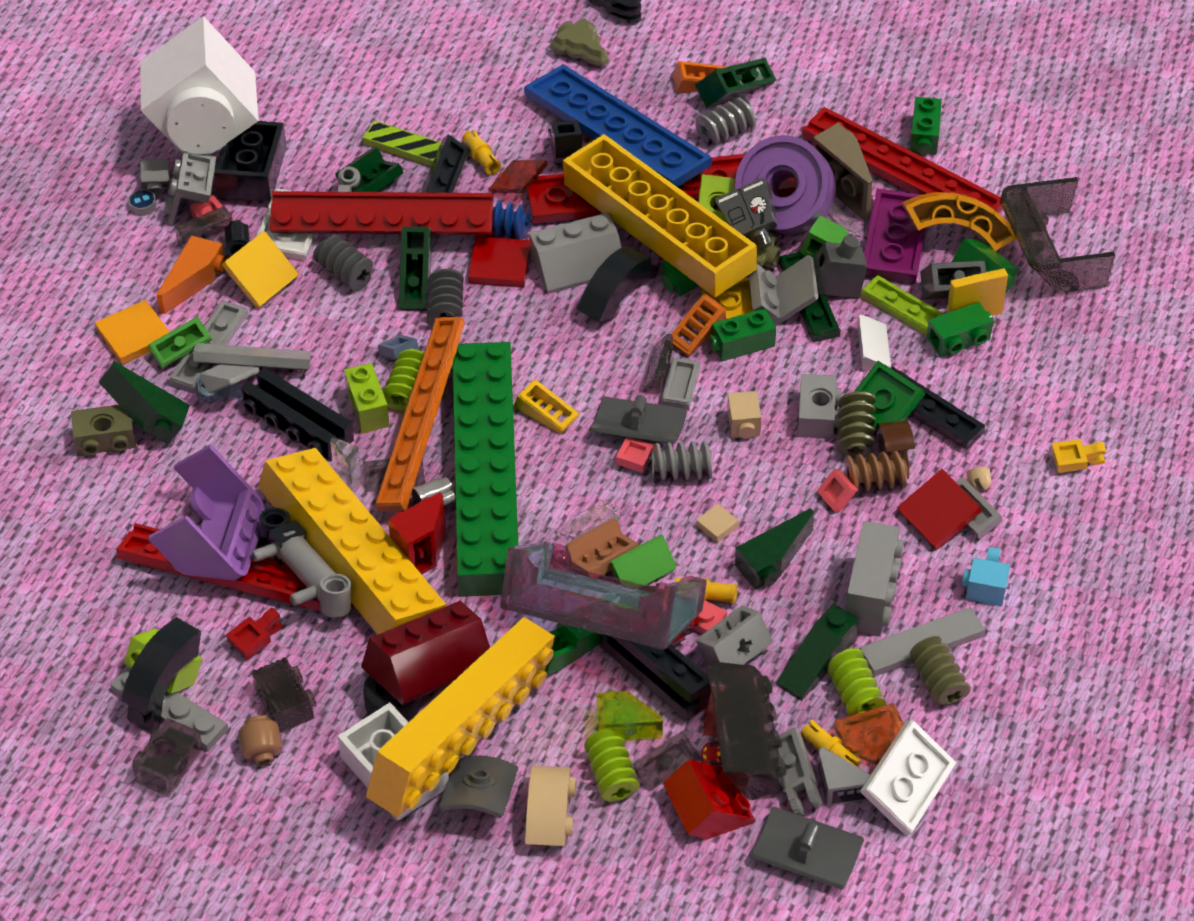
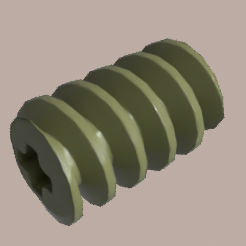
(855, 424)
(939, 671)

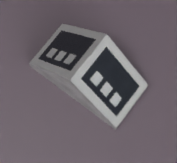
(840, 779)

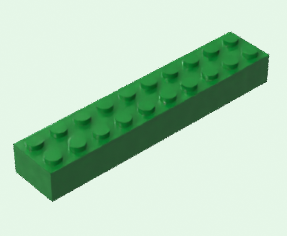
(484, 466)

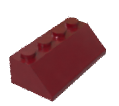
(426, 652)

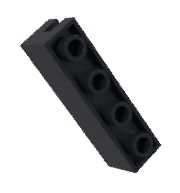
(295, 413)
(663, 672)

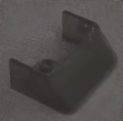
(1027, 213)

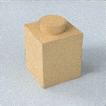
(744, 414)

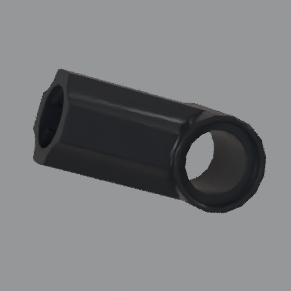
(235, 237)

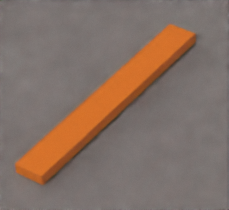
(420, 415)

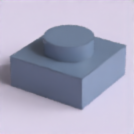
(393, 346)

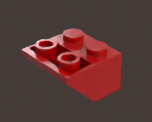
(420, 532)
(707, 800)

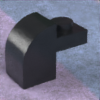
(564, 140)

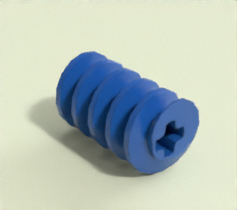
(511, 221)

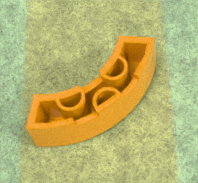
(962, 210)

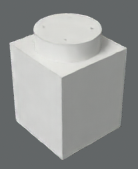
(195, 71)

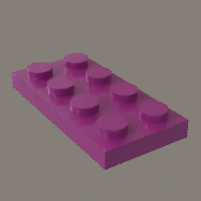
(892, 241)

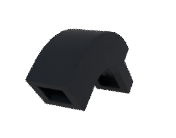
(612, 282)
(154, 670)

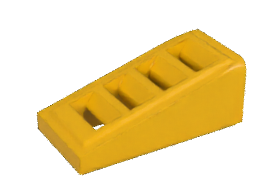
(543, 395)

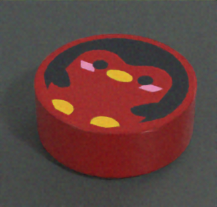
(711, 754)

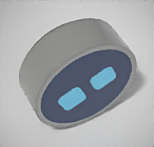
(142, 202)

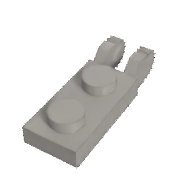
(799, 771)

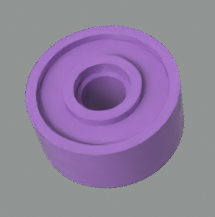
(786, 158)

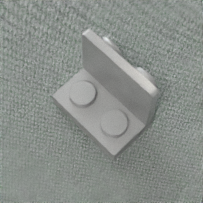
(193, 181)
(786, 292)

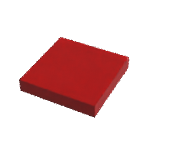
(499, 262)
(939, 509)

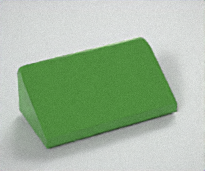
(179, 342)
(644, 562)

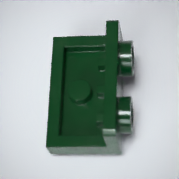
(374, 171)

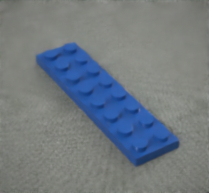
(601, 113)

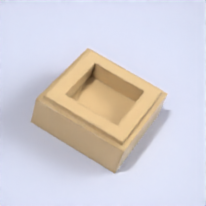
(717, 523)

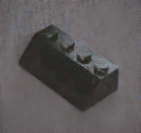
(746, 728)

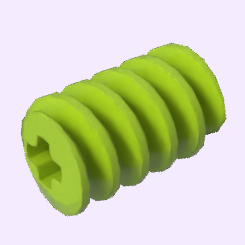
(402, 379)
(855, 682)
(611, 765)

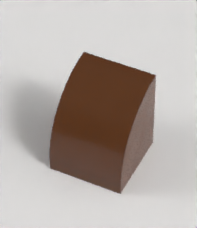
(895, 436)

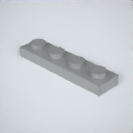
(185, 712)

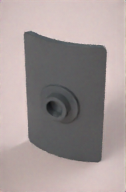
(639, 419)
(480, 785)
(808, 848)

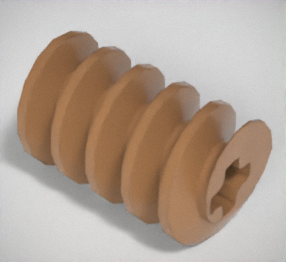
(878, 470)

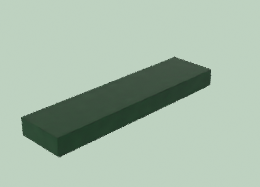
(818, 315)

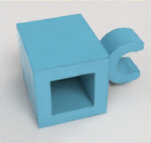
(987, 579)

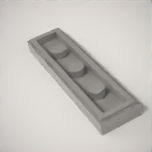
(221, 328)
(251, 356)
(895, 650)

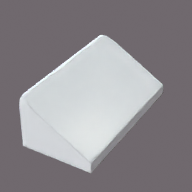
(872, 342)

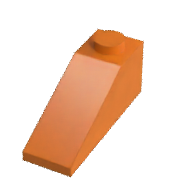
(192, 272)

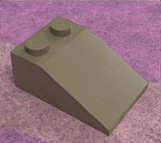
(848, 166)

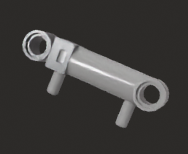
(288, 545)

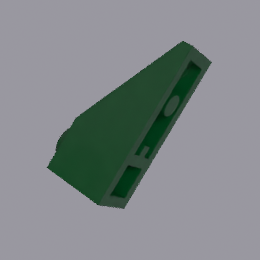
(734, 82)
(415, 267)
(145, 403)
(770, 553)
(829, 636)

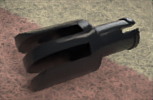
(625, 9)

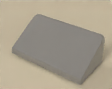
(226, 375)

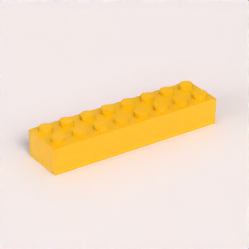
(660, 215)
(349, 539)
(460, 717)

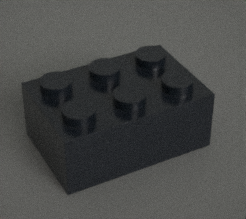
(251, 163)

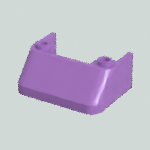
(229, 520)

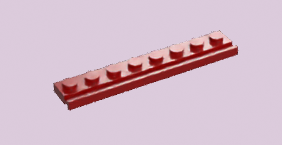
(900, 164)
(381, 212)
(263, 577)

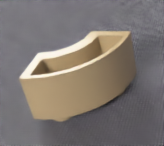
(548, 805)

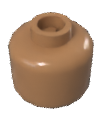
(260, 740)

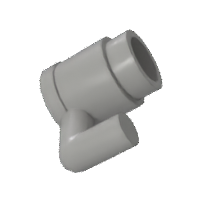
(433, 487)

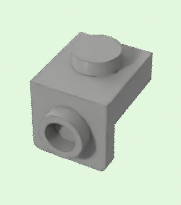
(154, 174)

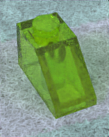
(628, 716)

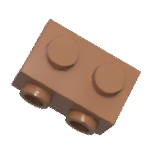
(599, 546)

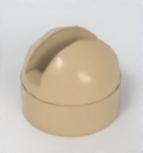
(979, 477)

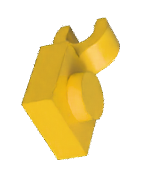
(1074, 456)

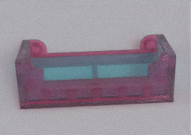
(547, 587)

